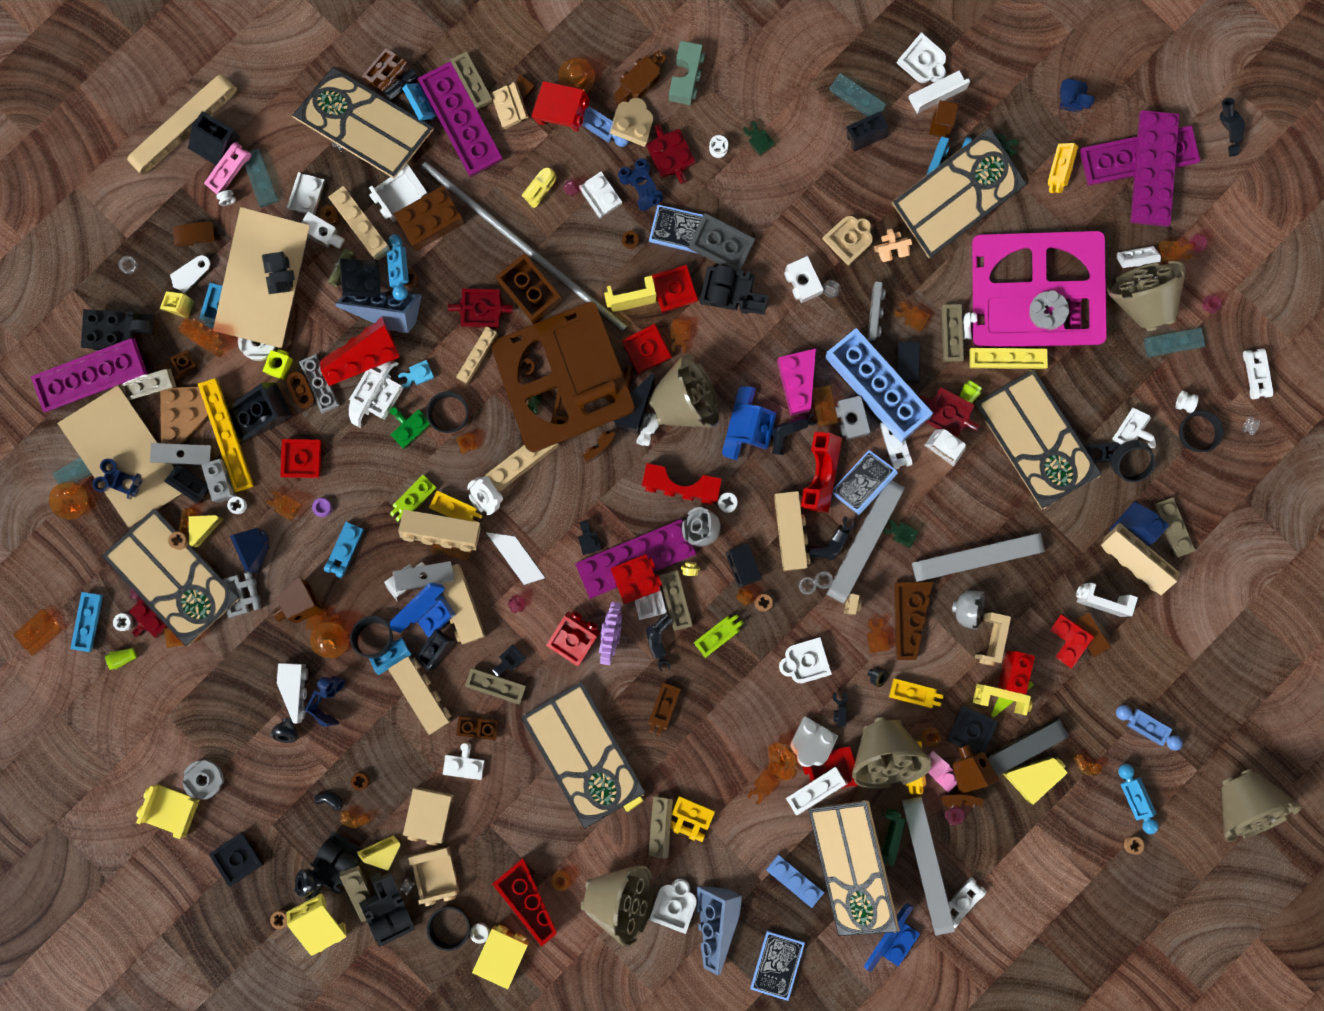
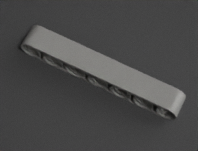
(865, 541)
(978, 557)
(928, 866)

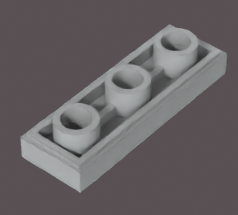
(876, 312)
(323, 394)
(169, 454)
(410, 578)

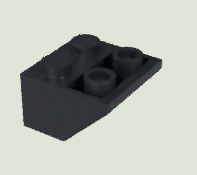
(211, 138)

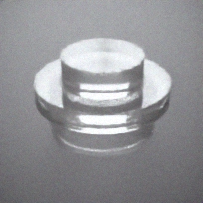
(831, 288)

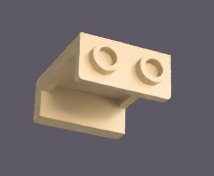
(997, 639)
(427, 815)
(434, 875)

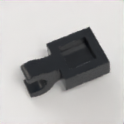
(588, 541)
(510, 659)
(839, 715)

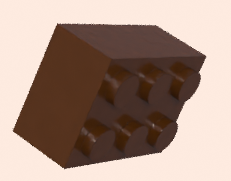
(429, 218)
(528, 289)

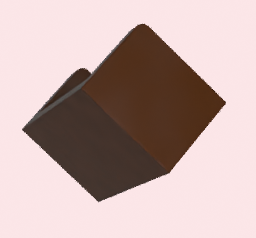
(943, 119)

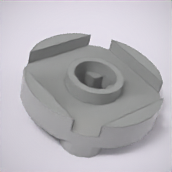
(1048, 321)
(214, 779)

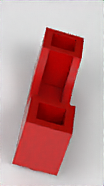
(826, 453)
(705, 489)

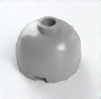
(701, 527)
(969, 608)

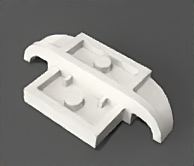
(374, 394)

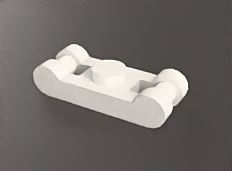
(1258, 373)
(894, 447)
(963, 902)

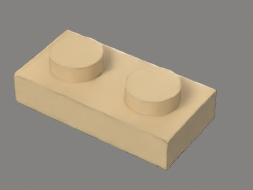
(852, 604)

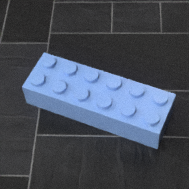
(878, 385)

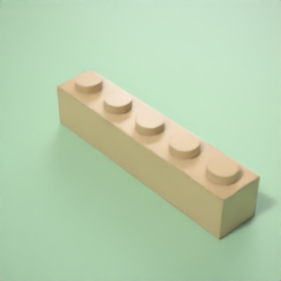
(477, 355)

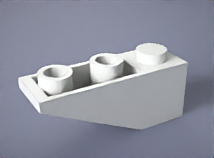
(291, 685)

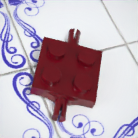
(670, 153)
(480, 308)
(950, 412)
(146, 620)

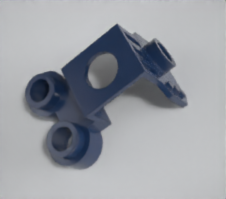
(1074, 96)
(648, 194)
(115, 478)
(327, 689)

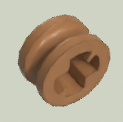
(175, 535)
(766, 597)
(1129, 841)
(274, 917)

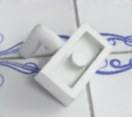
(1133, 428)
(463, 765)

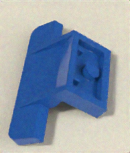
(748, 424)
(425, 608)
(895, 945)

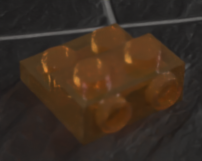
(205, 339)

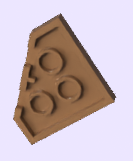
(181, 414)

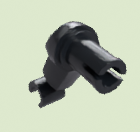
(1234, 124)
(786, 429)
(835, 544)
(654, 638)

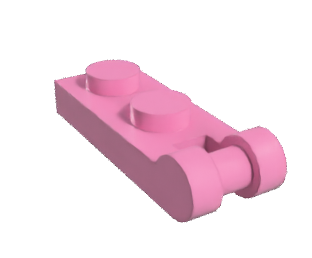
(227, 168)

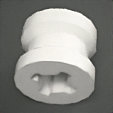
(718, 142)
(1186, 401)
(727, 506)

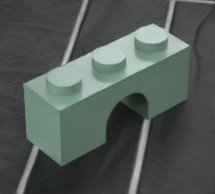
(689, 57)

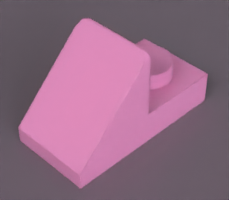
(942, 772)

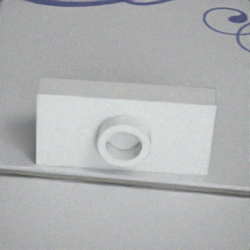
(1138, 257)

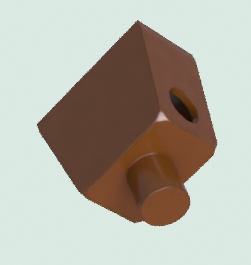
(297, 602)
(973, 771)

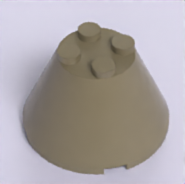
(1150, 293)
(685, 396)
(888, 756)
(1253, 805)
(620, 902)

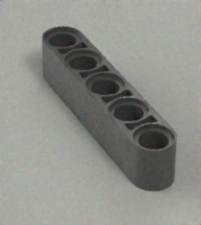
(1027, 746)

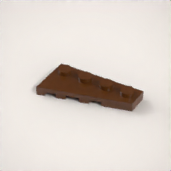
(910, 612)

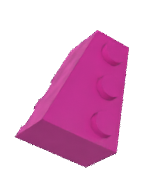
(797, 380)

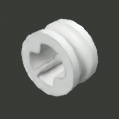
(226, 198)
(239, 510)
(116, 622)

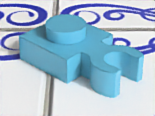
(419, 373)

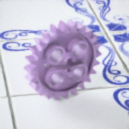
(610, 633)

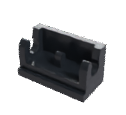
(867, 131)
(909, 361)
(187, 484)
(743, 565)

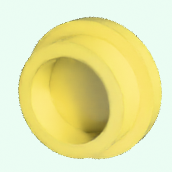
(690, 569)

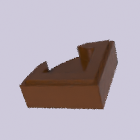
(524, 86)

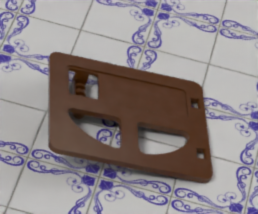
(581, 370)

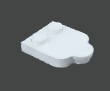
(923, 60)
(805, 661)
(812, 743)
(674, 906)

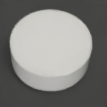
(479, 933)

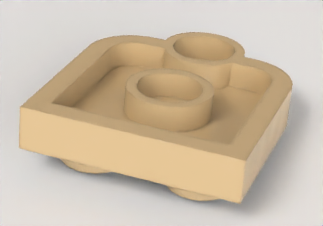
(632, 121)
(849, 238)

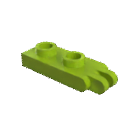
(413, 497)
(718, 635)

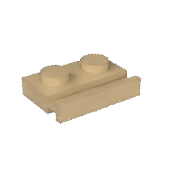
(509, 105)

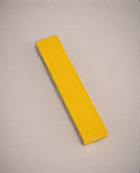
(225, 435)

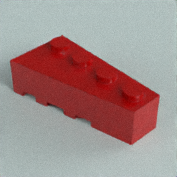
(362, 353)
(524, 899)

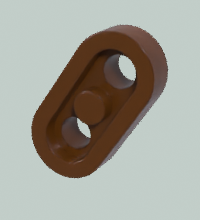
(300, 391)

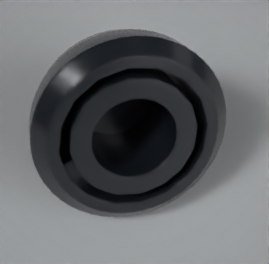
(285, 731)
(306, 883)

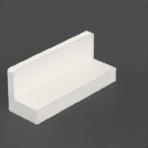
(938, 91)
(816, 791)

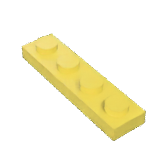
(1008, 358)

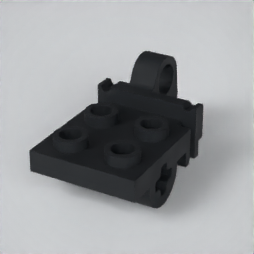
(280, 279)
(730, 289)
(108, 328)
(332, 858)
(386, 911)

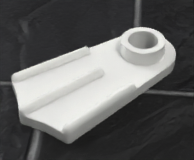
(190, 273)

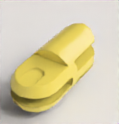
(539, 186)

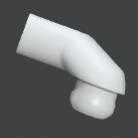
(966, 324)

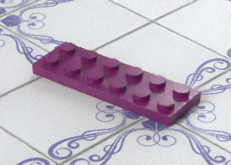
(460, 119)
(1117, 158)
(1154, 168)
(89, 375)
(663, 545)

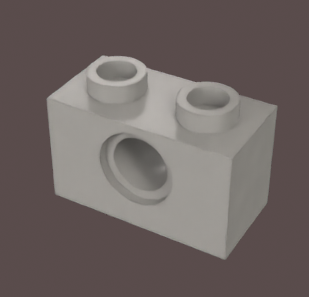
(855, 407)
(218, 481)

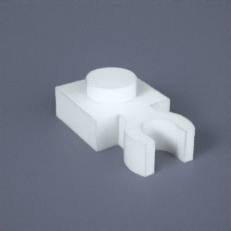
(648, 427)

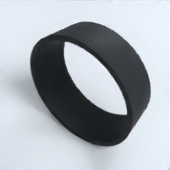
(434, 400)
(1217, 427)
(1124, 449)
(360, 625)
(438, 944)

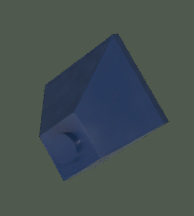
(1142, 523)
(251, 548)

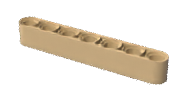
(179, 126)

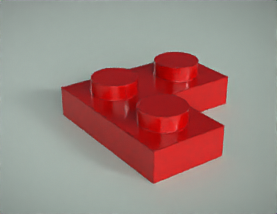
(1076, 640)

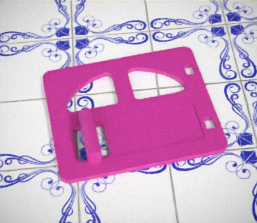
(1008, 304)

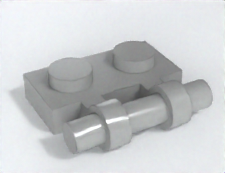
(237, 586)

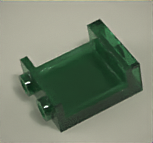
(893, 835)

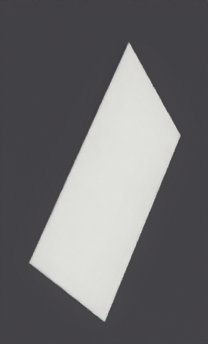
(516, 557)

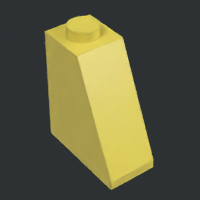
(1036, 777)

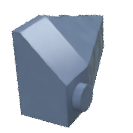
(398, 314)
(719, 916)

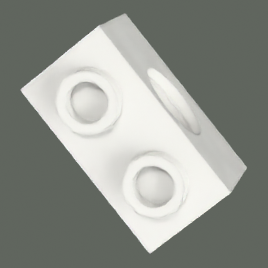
(803, 268)

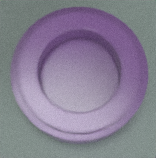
(322, 507)

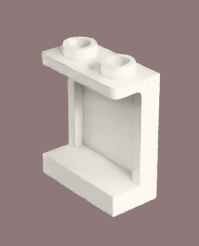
(397, 192)
(1123, 608)

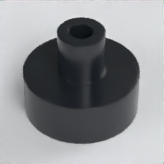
(878, 676)

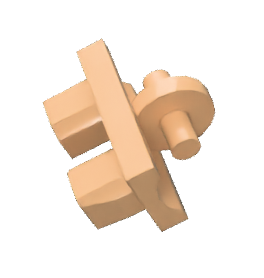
(901, 245)

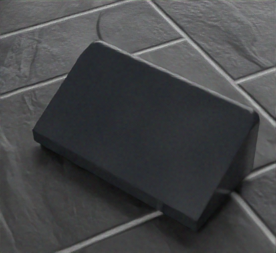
(434, 650)

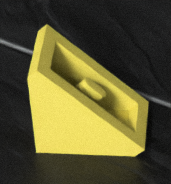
(177, 304)
(201, 527)
(381, 853)

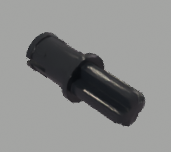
(396, 88)

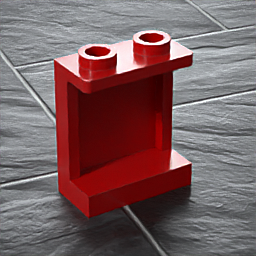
(560, 105)
(1016, 672)
(839, 758)

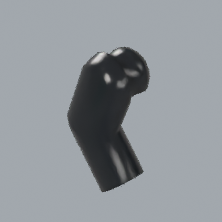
(331, 798)

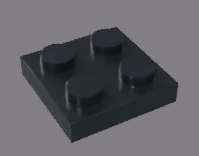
(359, 278)
(972, 729)
(236, 859)

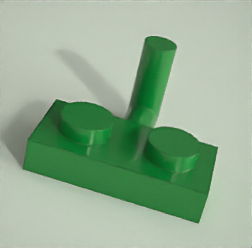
(409, 428)

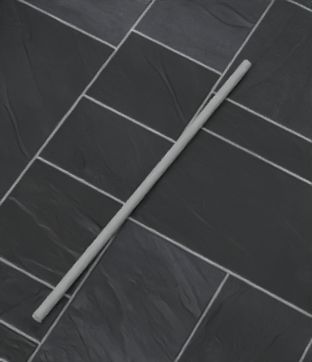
(521, 244)

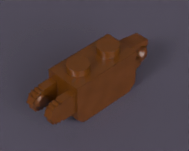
(640, 78)

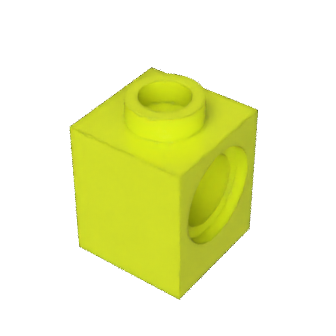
(283, 370)

